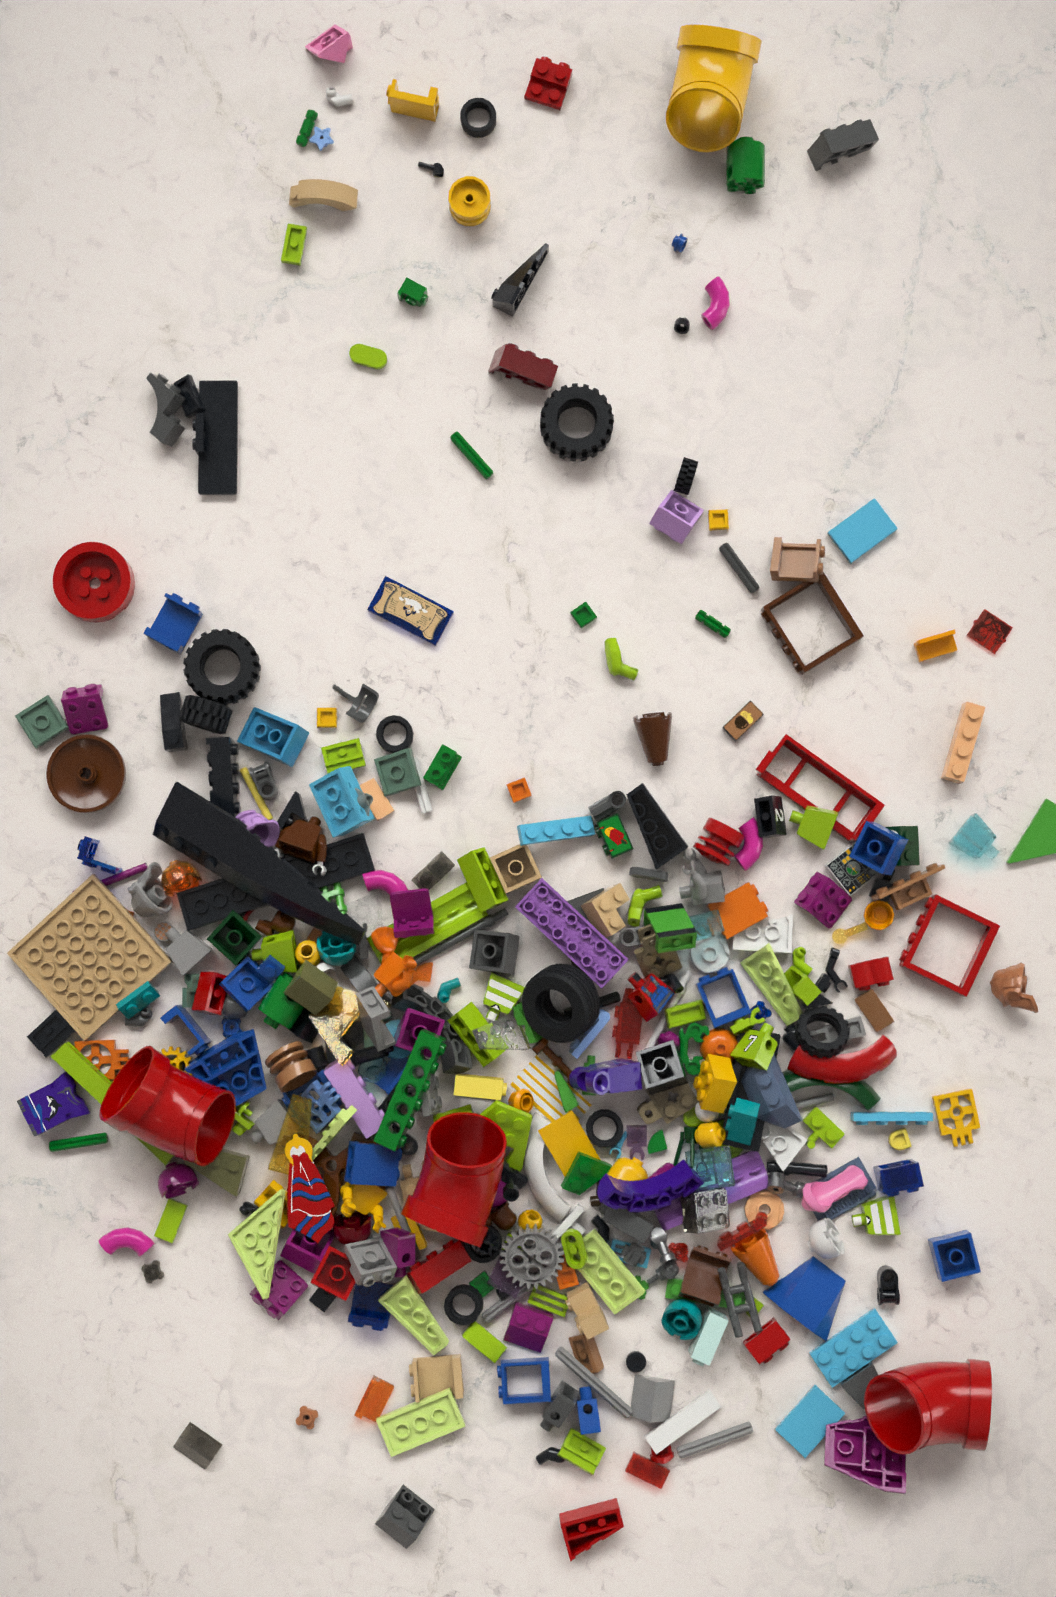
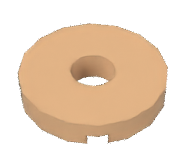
(765, 1197)

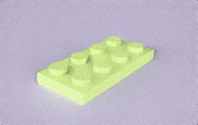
(608, 1274)
(420, 1422)

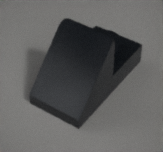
(294, 806)
(823, 985)

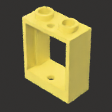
(479, 1086)

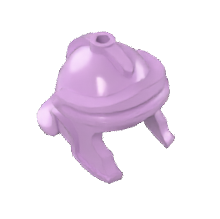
(256, 823)

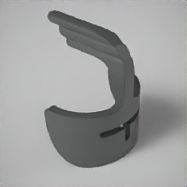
(370, 702)

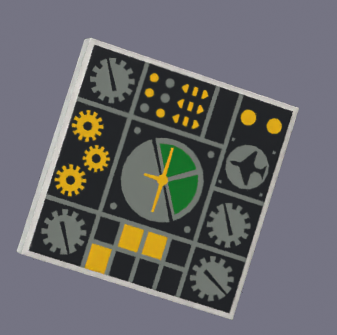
(850, 872)

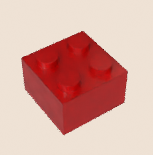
(334, 1274)

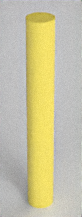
(253, 789)

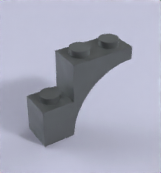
(166, 425)

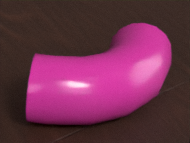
(719, 303)
(752, 845)
(384, 881)
(126, 1238)

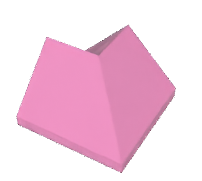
(331, 44)

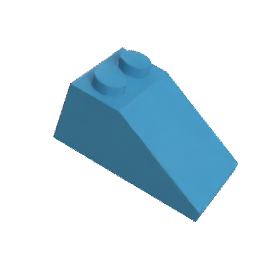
(273, 736)

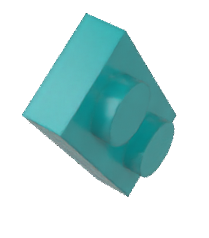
(138, 1000)

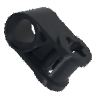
(887, 1289)

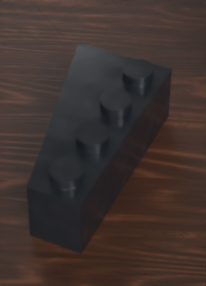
(223, 774)
(656, 828)

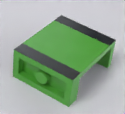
(672, 927)

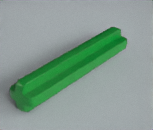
(471, 455)
(77, 1142)

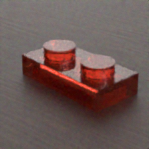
(647, 1470)

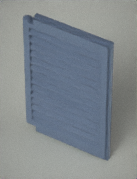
(852, 1199)

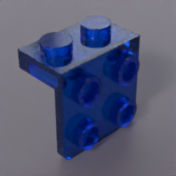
(87, 849)
(367, 1308)

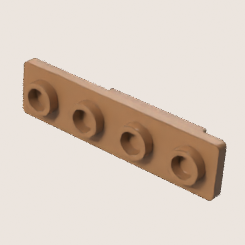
(910, 890)

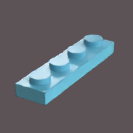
(555, 830)
(883, 1117)

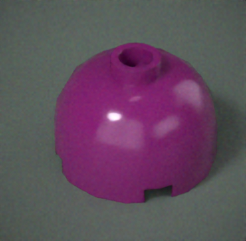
(176, 1179)

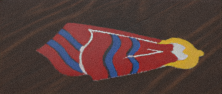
(307, 1194)

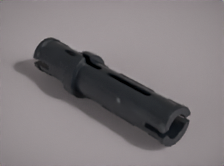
(798, 1169)

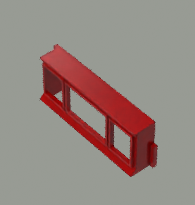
(841, 780)

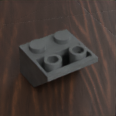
(405, 1516)

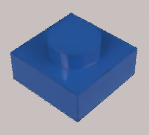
(270, 968)

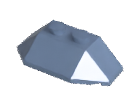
(772, 1094)

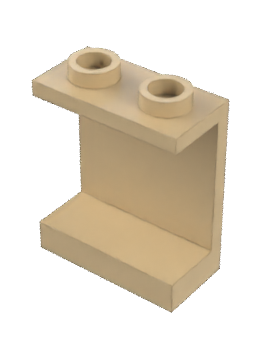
(435, 1375)

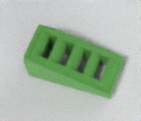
(567, 1097)

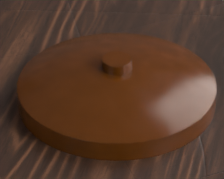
(86, 773)

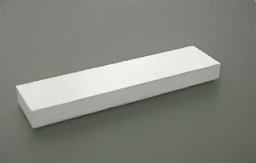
(682, 1421)

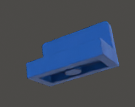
(393, 1074)

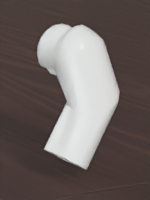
(336, 99)

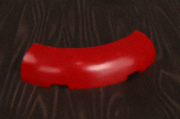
(844, 1067)

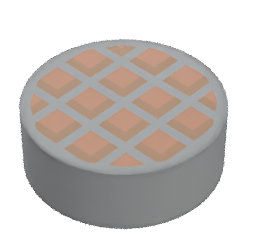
(160, 930)

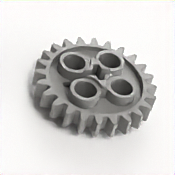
(520, 1269)

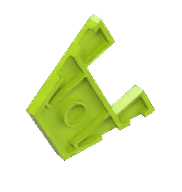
(516, 1127)

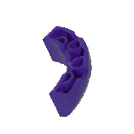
(651, 1192)

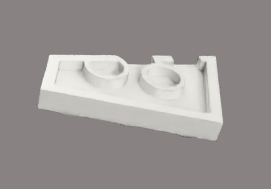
(776, 932)

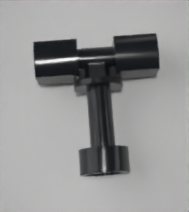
(514, 1182)

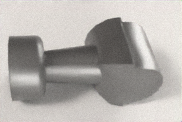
(778, 1184)
(658, 1241)

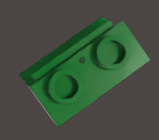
(442, 767)

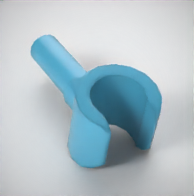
(618, 1146)

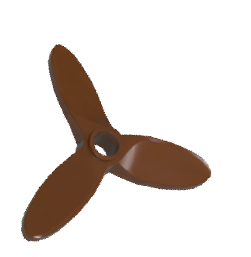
(333, 1178)

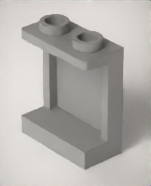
(372, 1012)

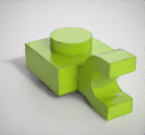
(742, 1025)

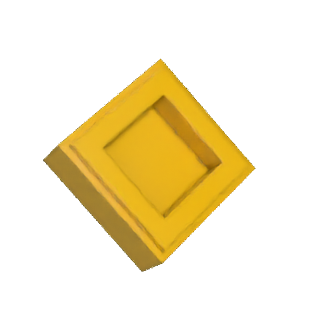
(718, 519)
(326, 717)

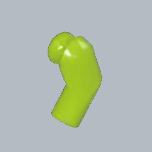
(799, 960)

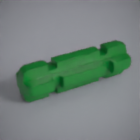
(306, 128)
(712, 623)

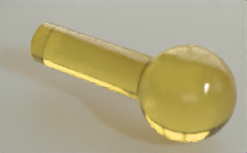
(840, 935)

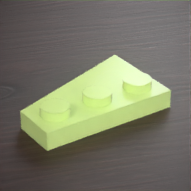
(333, 1129)

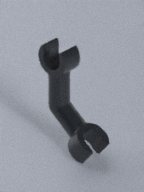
(833, 956)

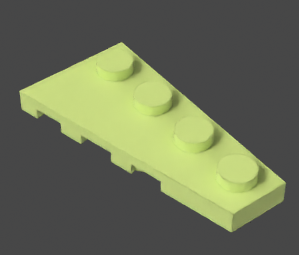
(770, 979)
(410, 1310)

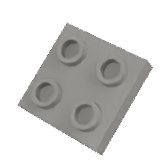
(431, 1100)

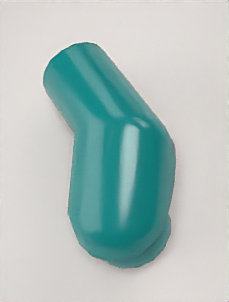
(446, 988)

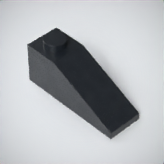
(172, 727)

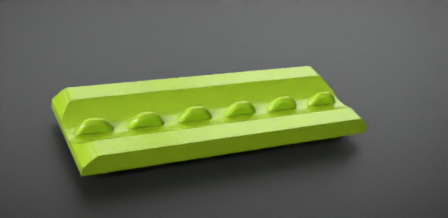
(451, 914)

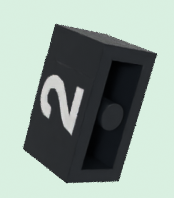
(770, 816)

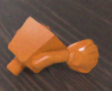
(394, 972)

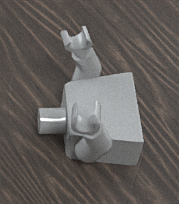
(703, 886)

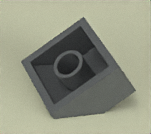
(494, 952)

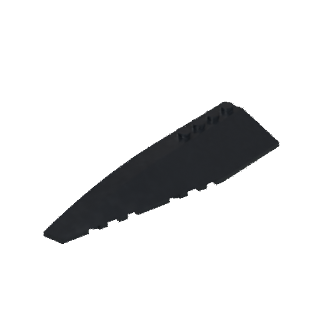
(239, 857)

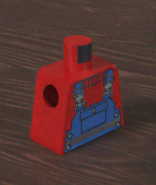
(649, 995)

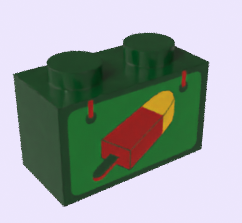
(614, 836)

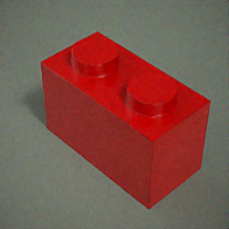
(209, 994)
(767, 1342)

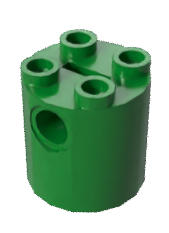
(745, 165)
(280, 1007)

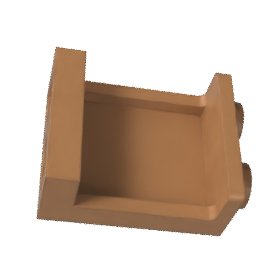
(796, 561)

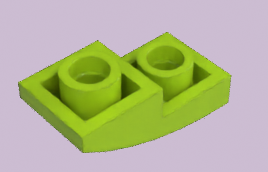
(484, 1341)

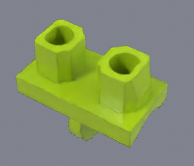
(243, 1122)

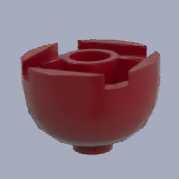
(352, 1229)

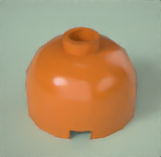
(719, 1043)

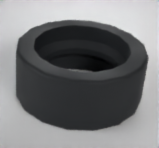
(478, 132)
(389, 720)
(619, 1128)
(485, 1258)
(455, 1316)

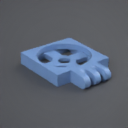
(327, 1098)

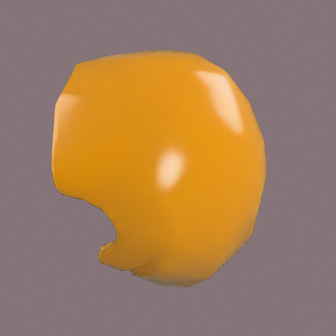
(878, 915)

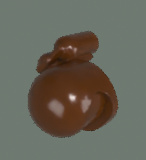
(280, 923)
(502, 1217)

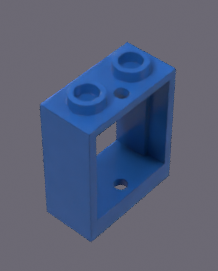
(745, 1010)
(525, 1398)

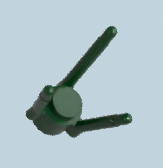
(689, 1135)

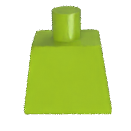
(815, 824)
(280, 947)

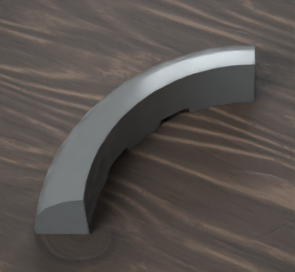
(457, 1055)

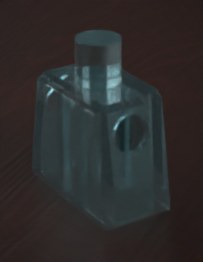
(975, 838)

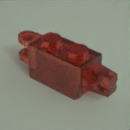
(628, 1025)

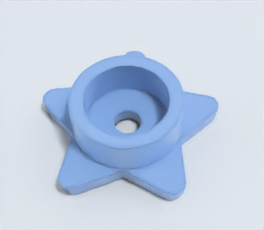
(321, 143)

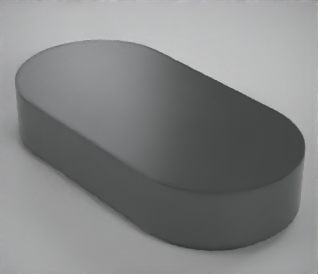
(649, 874)

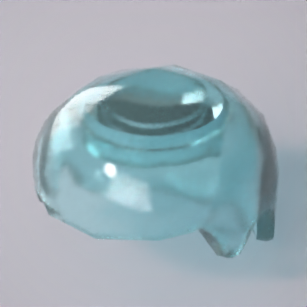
(373, 1070)

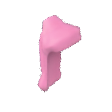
(821, 1195)

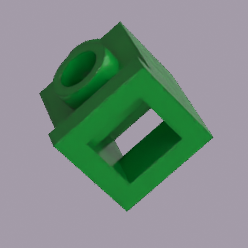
(413, 293)

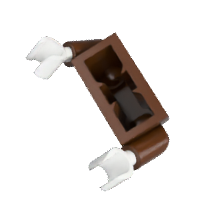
(305, 842)

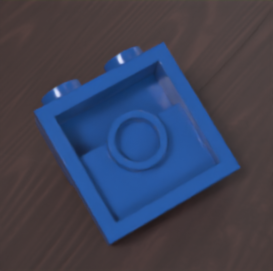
(246, 984)

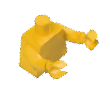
(364, 1200)

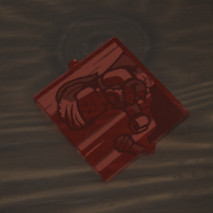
(989, 631)

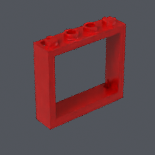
(977, 959)

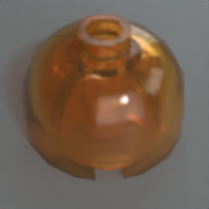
(179, 877)

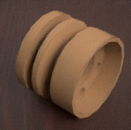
(291, 1066)

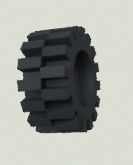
(686, 476)

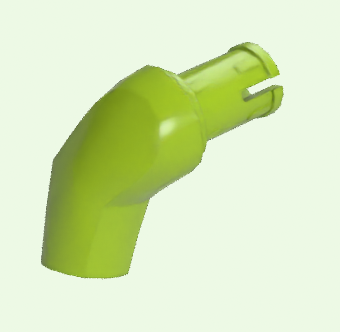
(615, 662)
(638, 902)

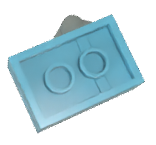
(342, 801)

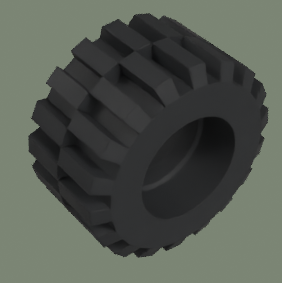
(205, 714)

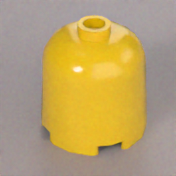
(628, 1169)

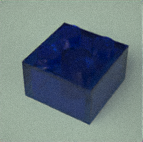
(898, 1177)

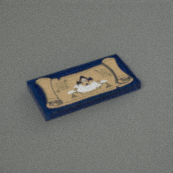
(410, 610)

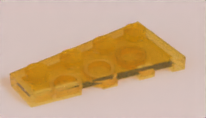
(295, 1122)

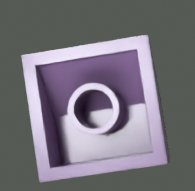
(676, 516)

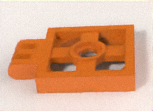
(115, 1058)

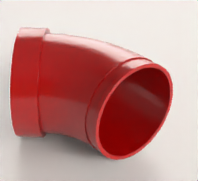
(169, 1108)
(459, 1176)
(931, 1405)

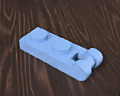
(579, 1045)

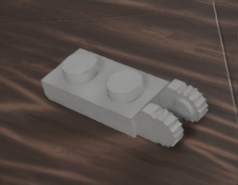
(856, 1030)

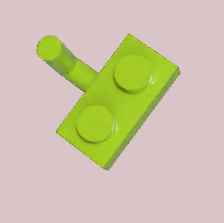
(822, 1128)

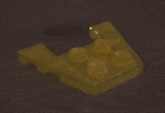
(336, 1019)

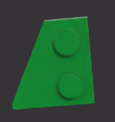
(584, 1173)

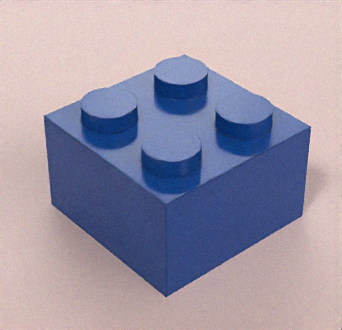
(878, 848)
(954, 1255)

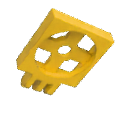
(960, 1131)

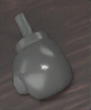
(665, 1272)

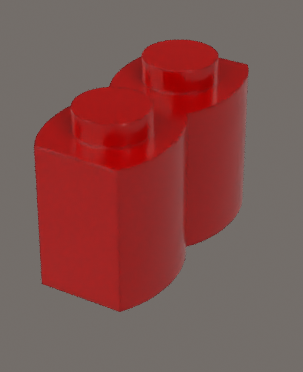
(871, 972)

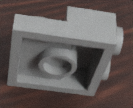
(370, 1261)

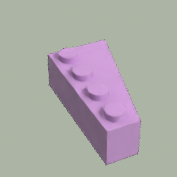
(354, 1093)

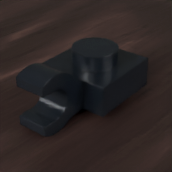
(879, 883)

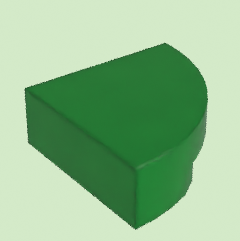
(657, 1142)

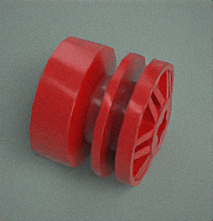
(718, 841)

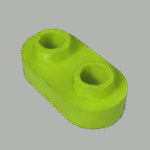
(573, 1248)

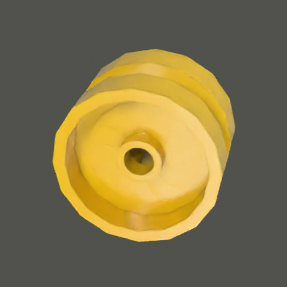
(469, 201)

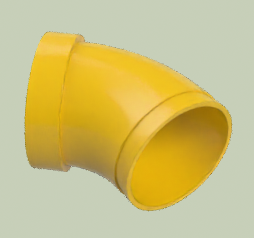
(710, 86)

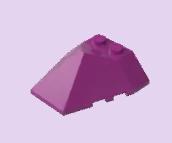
(860, 1455)

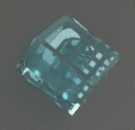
(713, 1167)

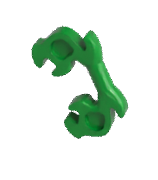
(694, 1031)

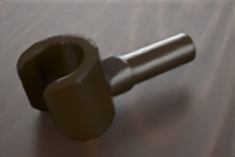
(594, 1199)

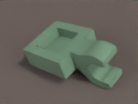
(189, 993)

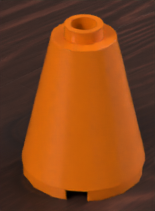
(758, 1257)

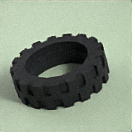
(818, 1048)

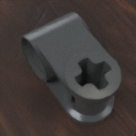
(263, 777)

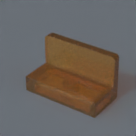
(374, 1399)

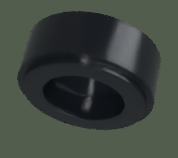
(635, 1361)

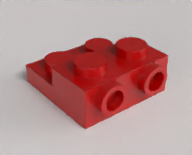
(548, 83)

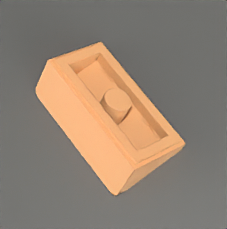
(380, 806)

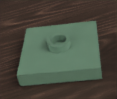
(42, 721)
(397, 772)

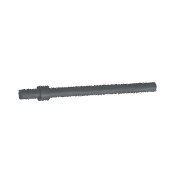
(488, 921)

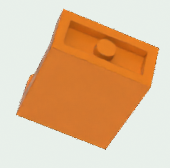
(740, 910)

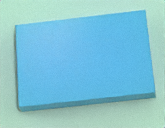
(862, 530)
(808, 1420)

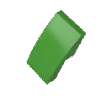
(519, 1015)

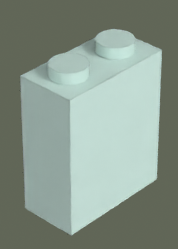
(706, 1342)

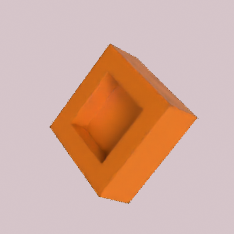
(519, 790)

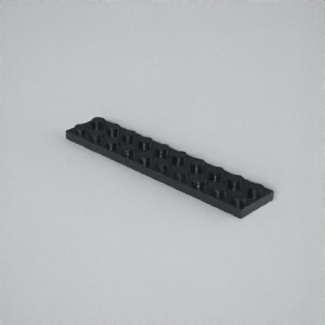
(218, 898)

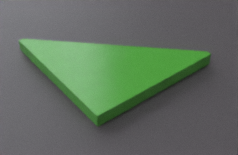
(1039, 836)

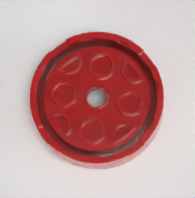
(78, 569)

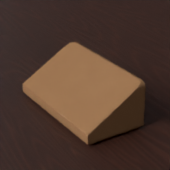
(874, 1010)
(586, 1352)

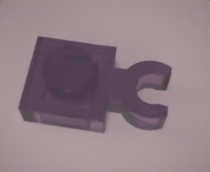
(636, 1139)

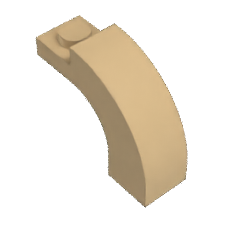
(323, 192)

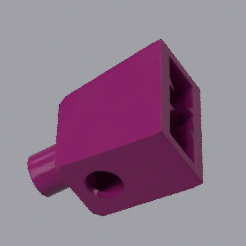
(401, 1248)

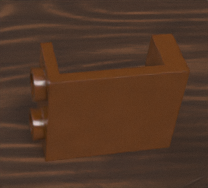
(701, 1276)

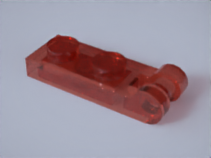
(743, 1230)

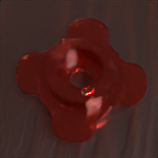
(682, 1248)

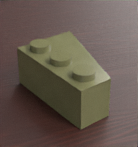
(226, 1170)

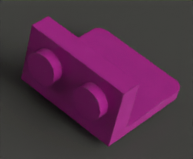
(84, 709)
(823, 899)
(412, 913)
(284, 1291)

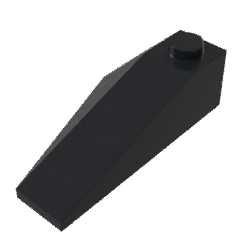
(514, 288)

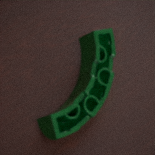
(859, 1090)

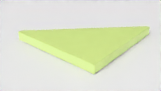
(257, 1241)

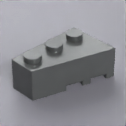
(841, 142)

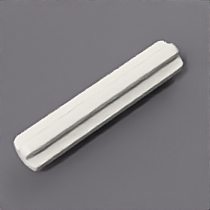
(421, 792)

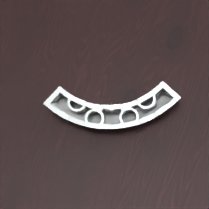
(536, 1173)

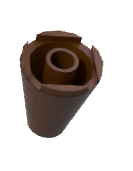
(654, 735)

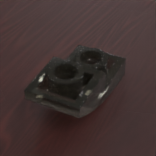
(433, 871)

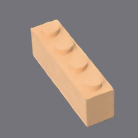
(963, 742)

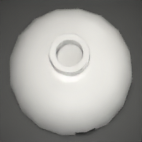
(824, 1239)

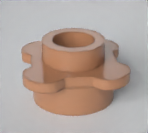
(312, 1414)

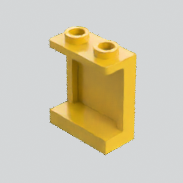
(412, 104)

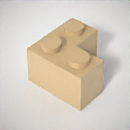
(602, 910)
(590, 1317)

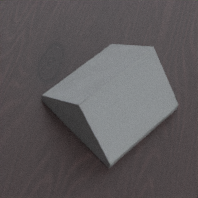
(652, 1398)

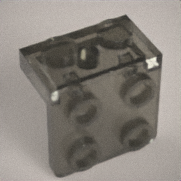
(705, 1211)

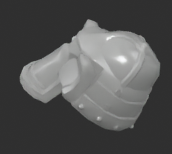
(148, 894)

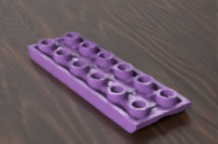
(571, 933)
(749, 1178)

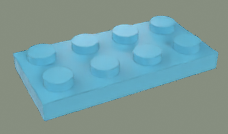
(853, 1347)

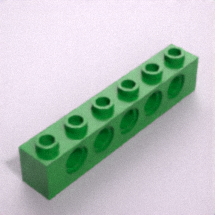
(386, 1135)

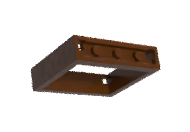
(837, 605)

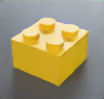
(715, 1083)

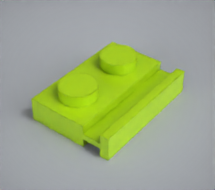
(343, 754)
(581, 1451)

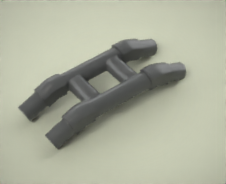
(734, 1310)

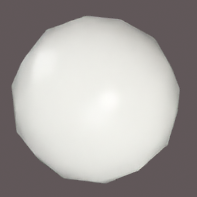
(704, 1115)

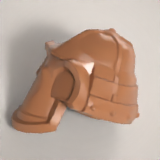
(1009, 987)

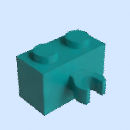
(742, 1121)

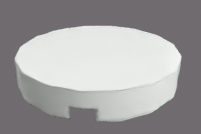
(710, 954)

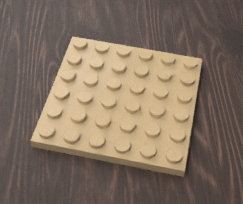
(89, 956)

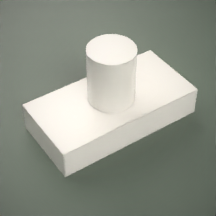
(570, 1222)

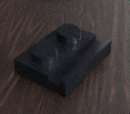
(51, 1033)

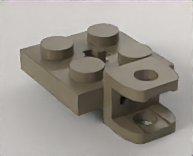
(647, 956)
(665, 1109)

